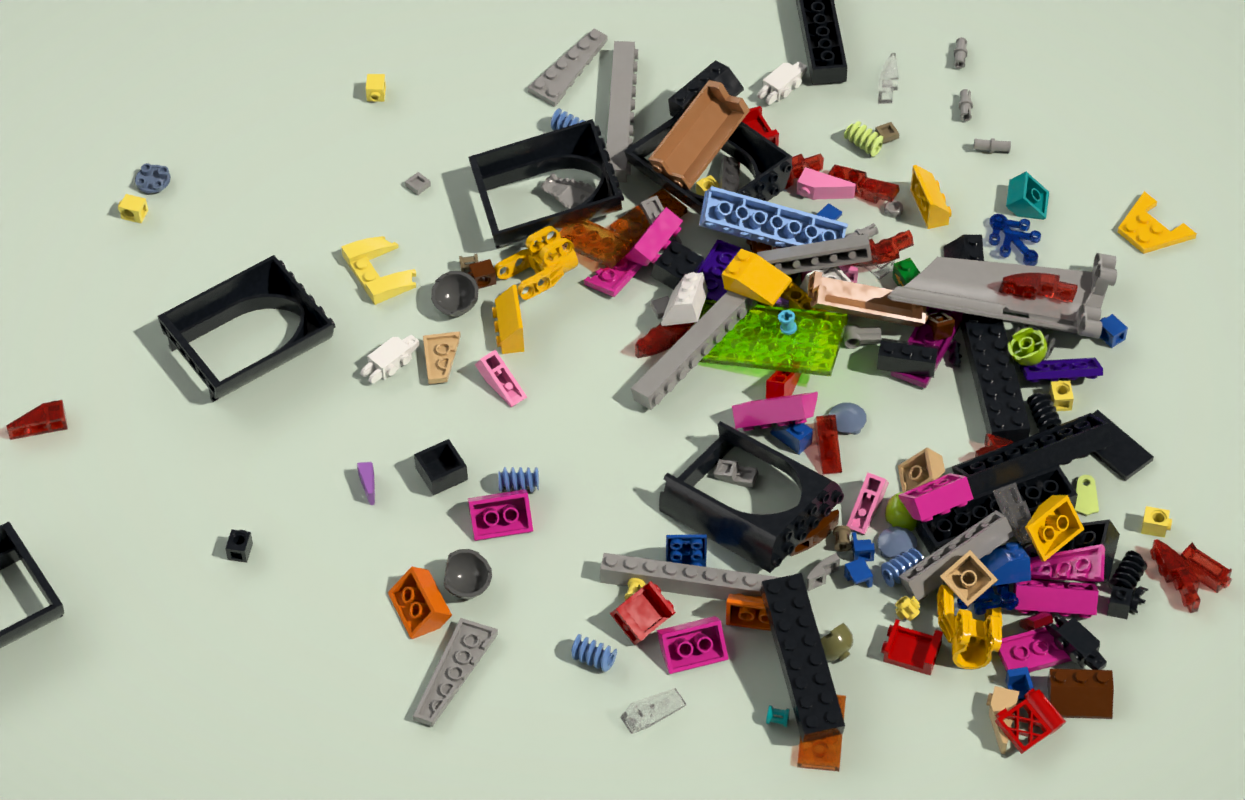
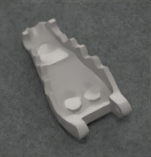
(567, 191)

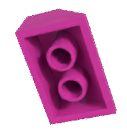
(655, 238)
(937, 497)
(500, 514)
(693, 644)

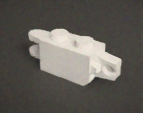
(782, 82)
(389, 358)

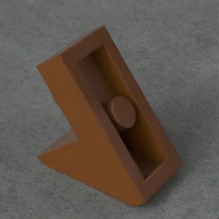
(941, 325)

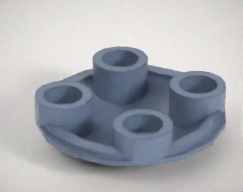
(152, 178)
(849, 417)
(895, 541)

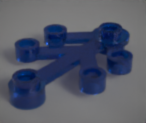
(1001, 223)
(1006, 600)

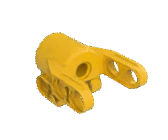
(546, 259)
(970, 638)

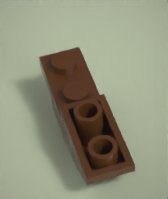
(824, 528)

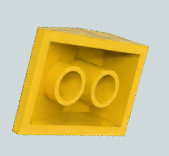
(755, 278)
(1053, 525)

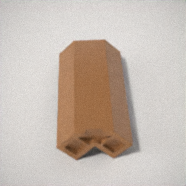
(698, 135)
(862, 301)

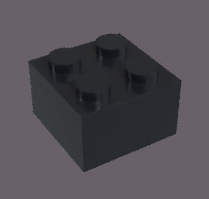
(675, 263)
(441, 467)

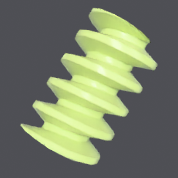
(864, 138)

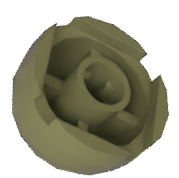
(838, 643)

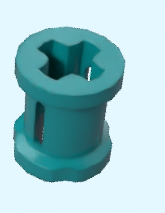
(772, 719)

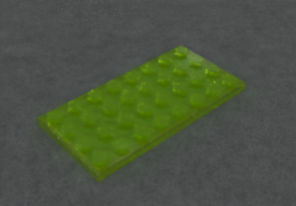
(761, 344)

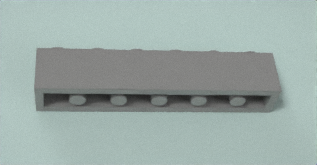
(820, 254)
(980, 539)

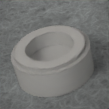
(893, 209)

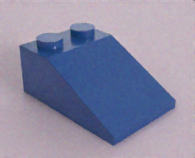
(1008, 564)

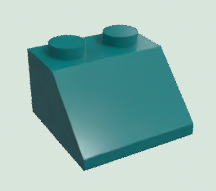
(1027, 197)

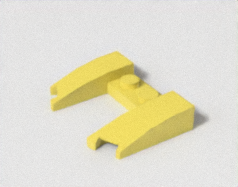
(378, 288)

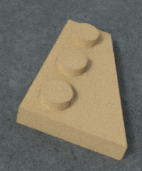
(439, 355)

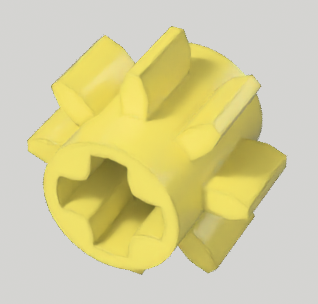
(907, 608)

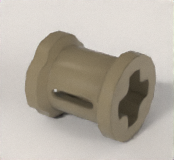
(463, 260)
(842, 538)

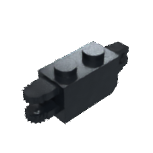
(1077, 642)

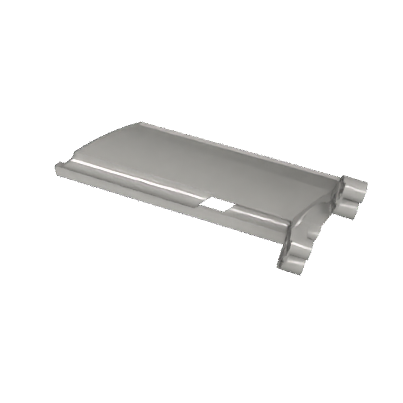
(975, 285)

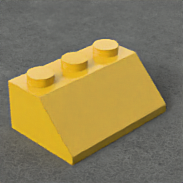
(929, 198)
(508, 322)

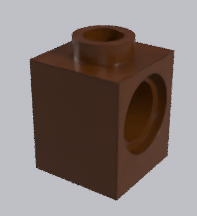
(483, 273)

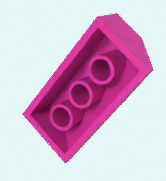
(775, 410)
(1057, 597)

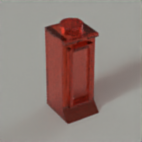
(1207, 569)

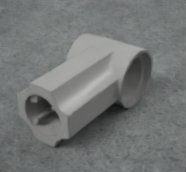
(855, 336)

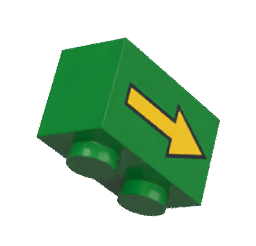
(904, 272)

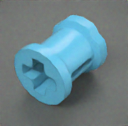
(787, 319)

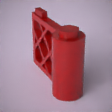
(1040, 713)

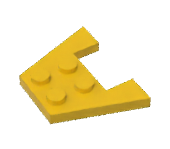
(1146, 232)

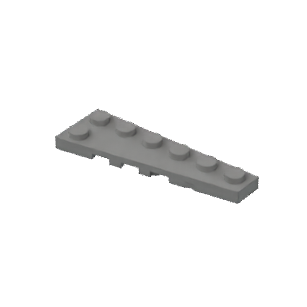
(556, 80)
(459, 659)

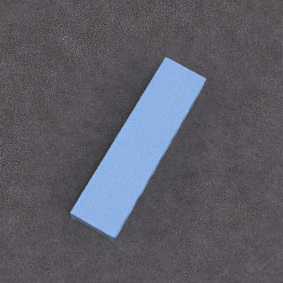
(765, 220)

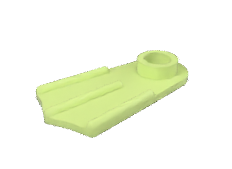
(1087, 496)

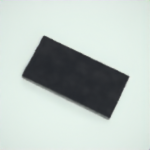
(1125, 454)

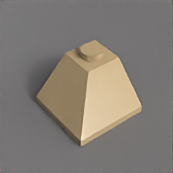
(920, 469)
(968, 578)

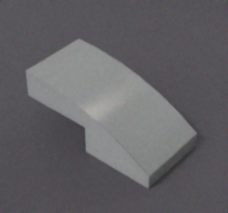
(733, 473)
(818, 575)

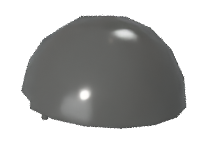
(455, 293)
(467, 574)

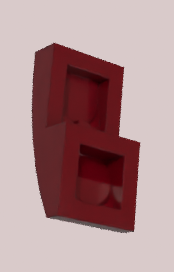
(1036, 621)

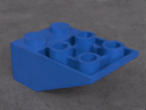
(687, 549)

